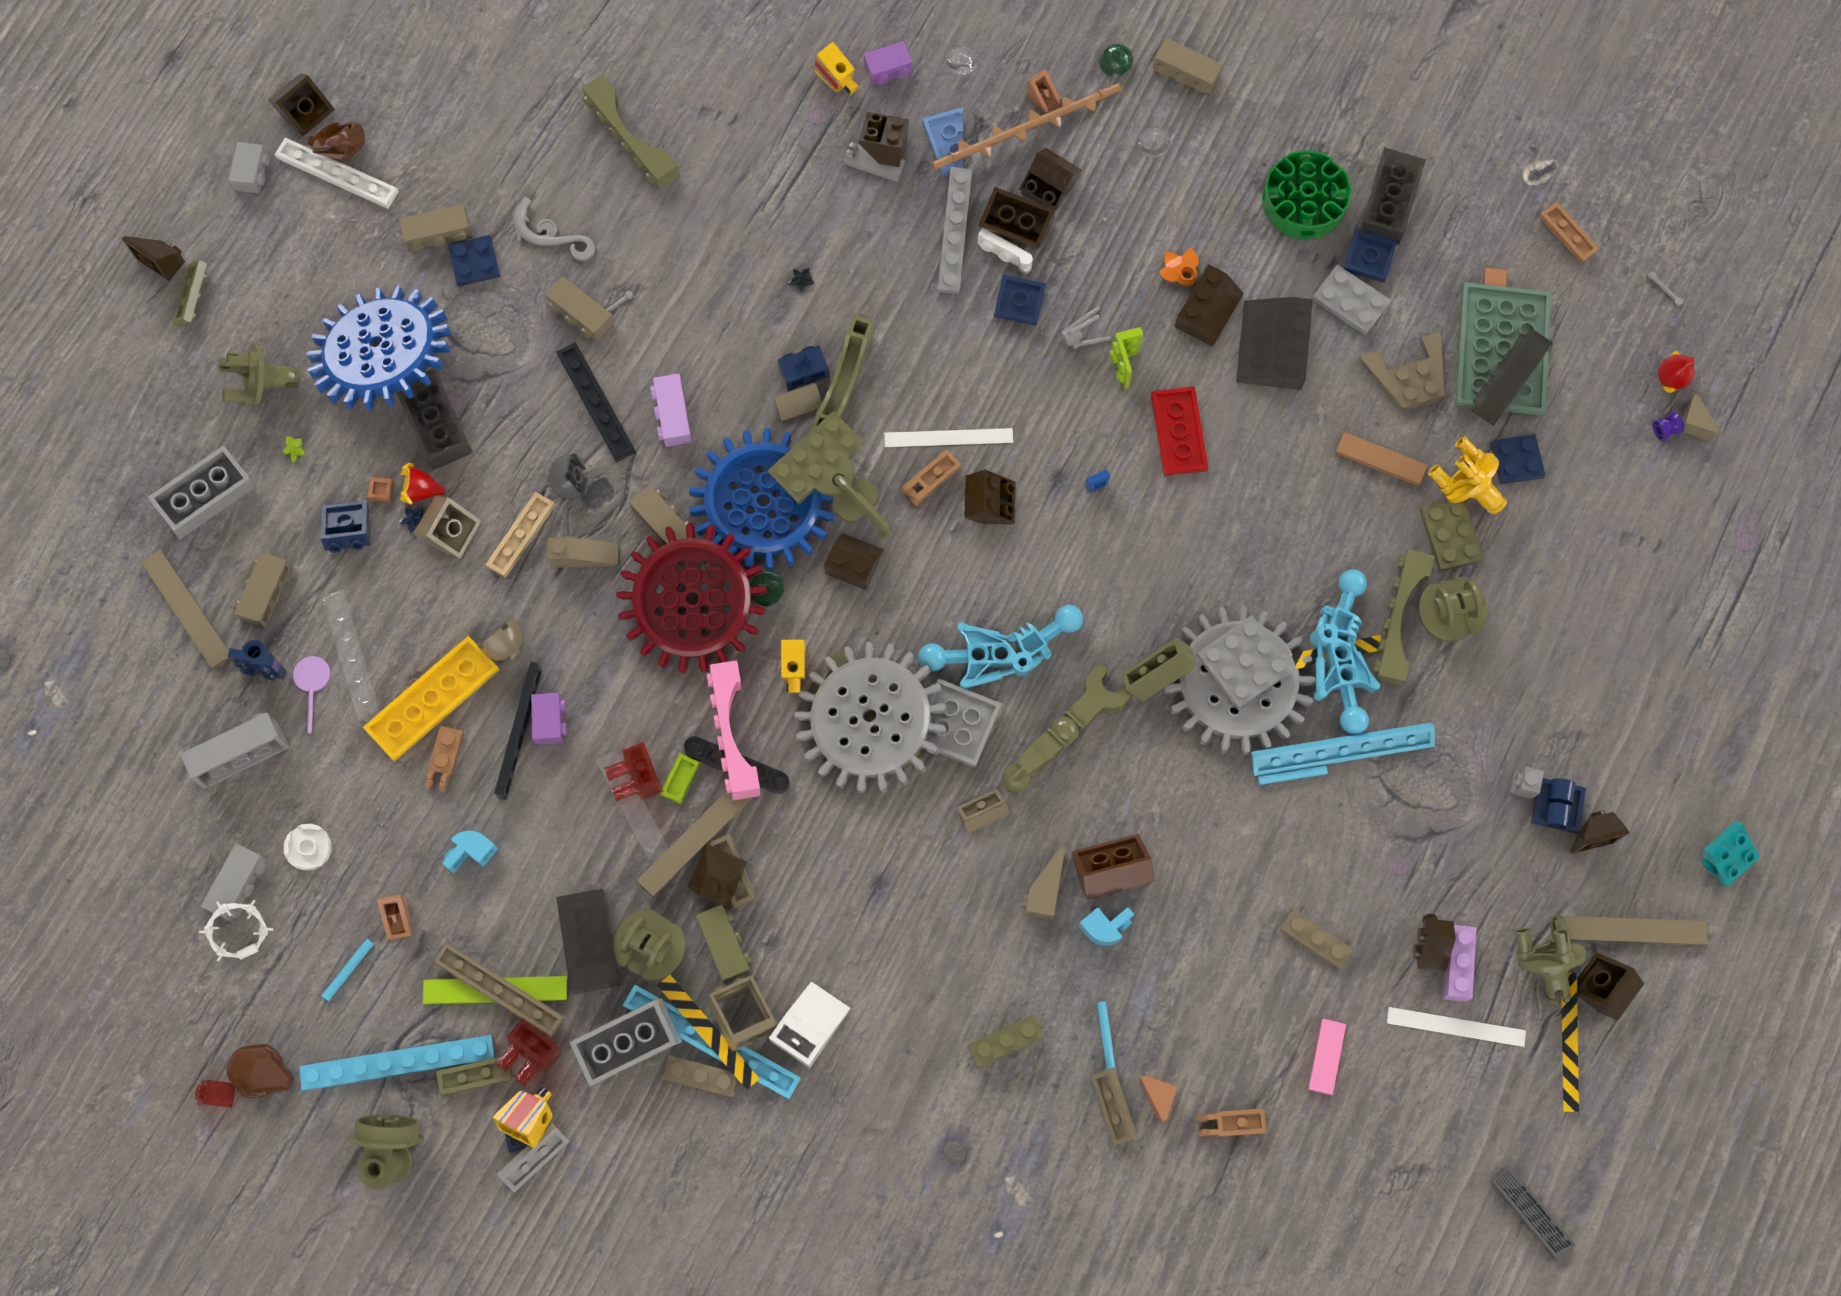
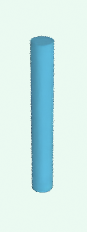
(1292, 775)
(347, 970)
(1106, 1035)

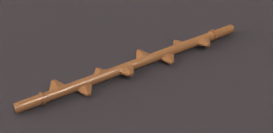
(1019, 131)

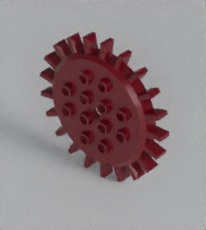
(663, 570)

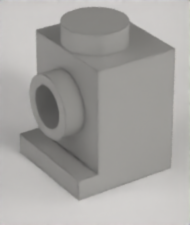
(1527, 783)

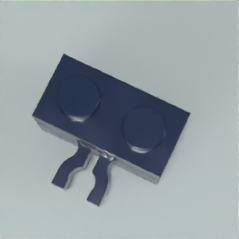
(803, 367)

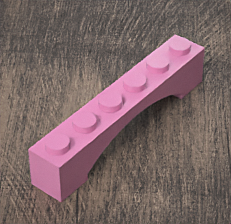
(743, 778)

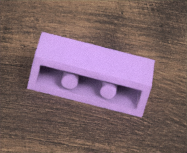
(671, 410)
(1460, 970)

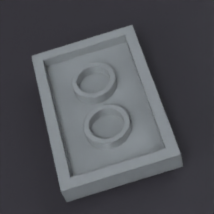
(1351, 300)

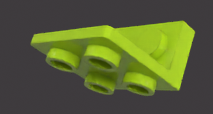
(1125, 345)

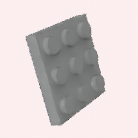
(1244, 662)
(967, 722)

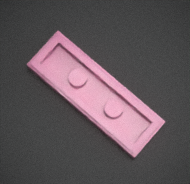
(1326, 1057)

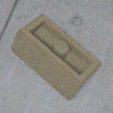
(798, 402)
(983, 810)

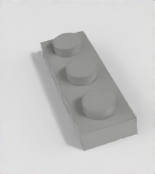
(532, 1159)

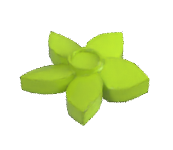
(294, 447)

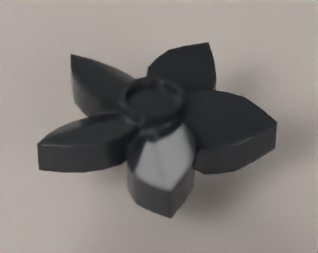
(801, 278)

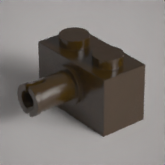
(1434, 943)

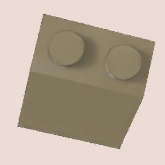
(447, 526)

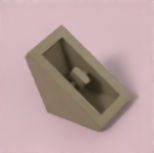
(1698, 420)

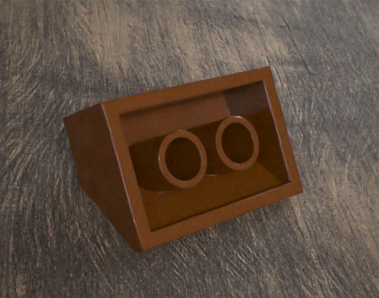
(1113, 866)

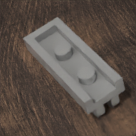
(860, 159)

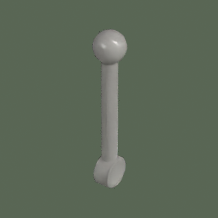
(628, 295)
(1678, 301)

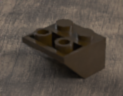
(884, 138)
(1050, 178)
(989, 498)

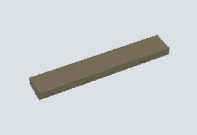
(186, 609)
(690, 843)
(1636, 930)
(499, 990)

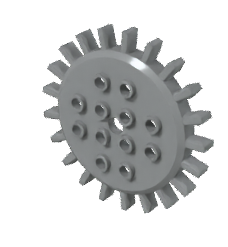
(1253, 718)
(884, 755)

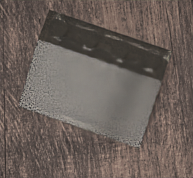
(1274, 342)

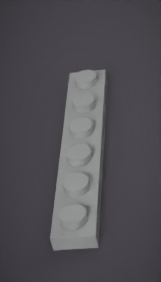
(954, 230)

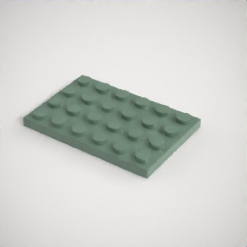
(1489, 327)

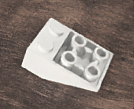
(809, 1024)

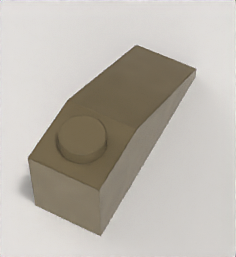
(579, 552)
(1043, 893)

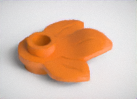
(1178, 266)

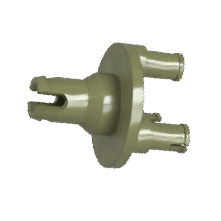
(257, 375)
(1551, 959)

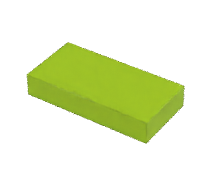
(680, 778)

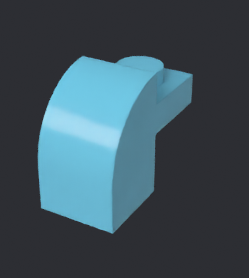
(469, 844)
(1103, 931)

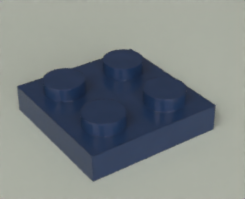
(1370, 255)
(474, 260)
(1019, 300)
(1518, 459)

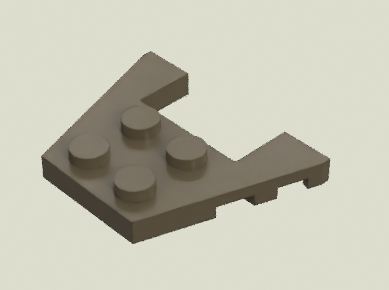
(1414, 382)

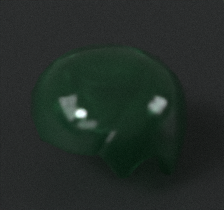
(1116, 59)
(774, 585)

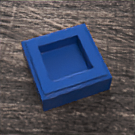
(1097, 481)

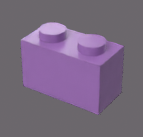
(888, 63)
(548, 718)

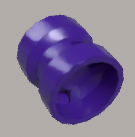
(1666, 427)

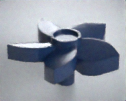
(413, 518)

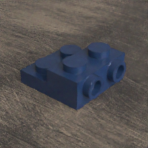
(345, 526)

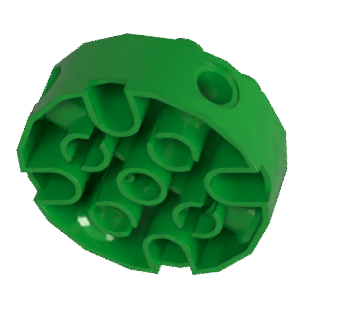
(1306, 194)

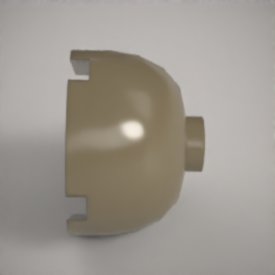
(504, 641)

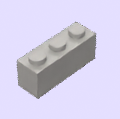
(234, 881)

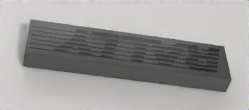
(1532, 1213)

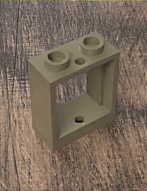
(749, 1034)

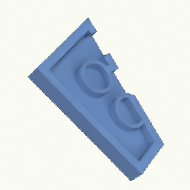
(944, 133)

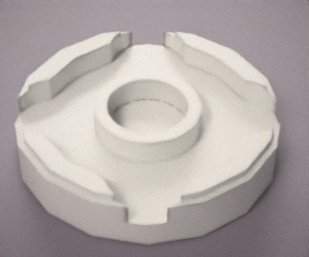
(307, 847)

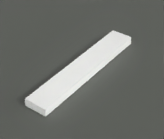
(336, 173)

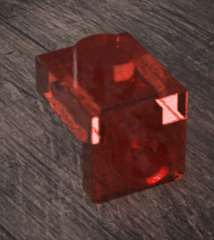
(215, 1093)

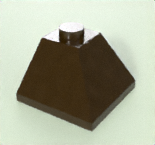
(156, 255)
(1599, 831)
(717, 875)

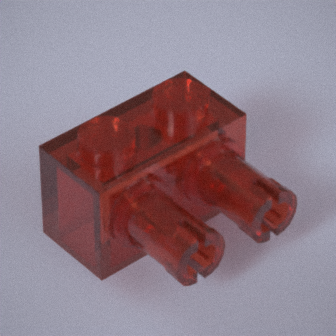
(641, 768)
(529, 1043)

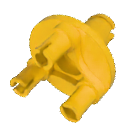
(1472, 478)

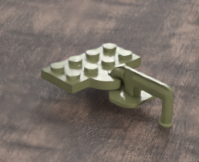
(825, 458)

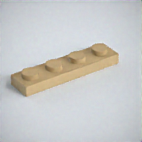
(520, 534)

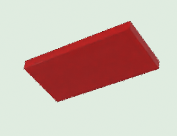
(1179, 431)

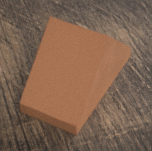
(1043, 92)
(395, 916)
(1159, 1096)

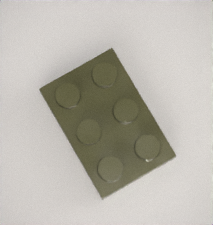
(1451, 535)

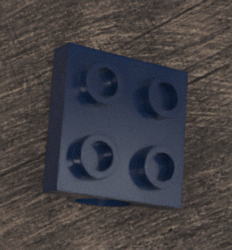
(256, 659)
(1559, 805)

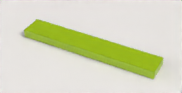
(457, 992)

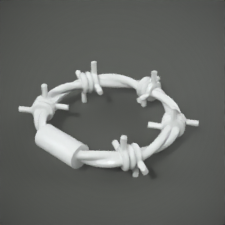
(247, 951)

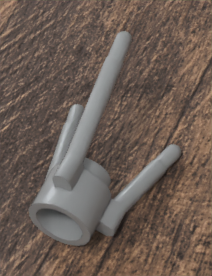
(1071, 335)

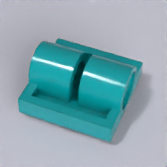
(1730, 854)

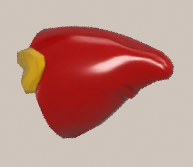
(1676, 372)
(418, 485)

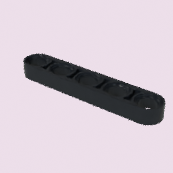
(708, 747)

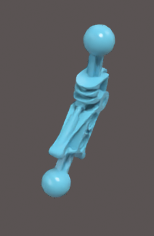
(1338, 632)
(1029, 643)

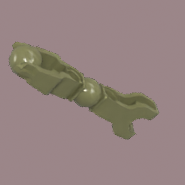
(1065, 729)

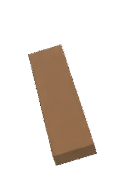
(1381, 459)

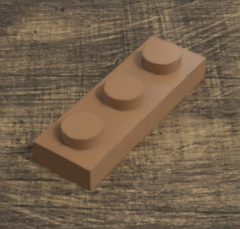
(1568, 232)

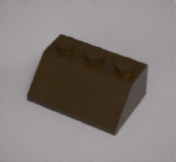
(1017, 218)
(1209, 306)

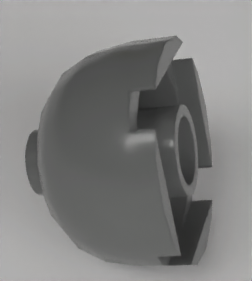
(567, 476)

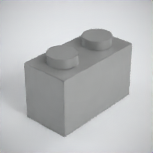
(248, 167)

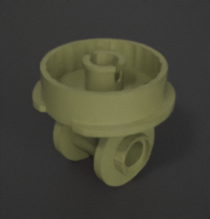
(1453, 609)
(649, 945)
(385, 1148)

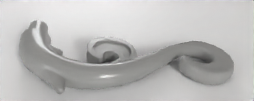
(550, 238)

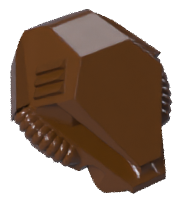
(342, 139)
(258, 1071)

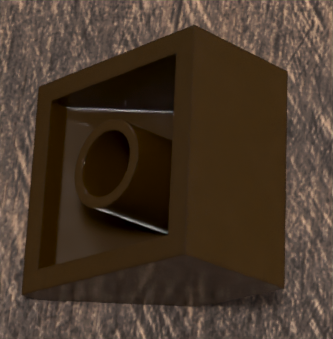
(301, 104)
(853, 561)
(1608, 985)

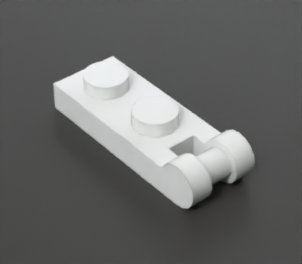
(1005, 250)

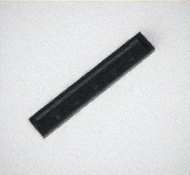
(596, 402)
(518, 731)

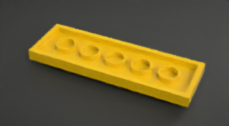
(431, 698)

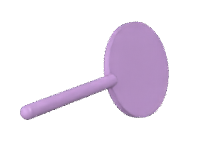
(310, 676)

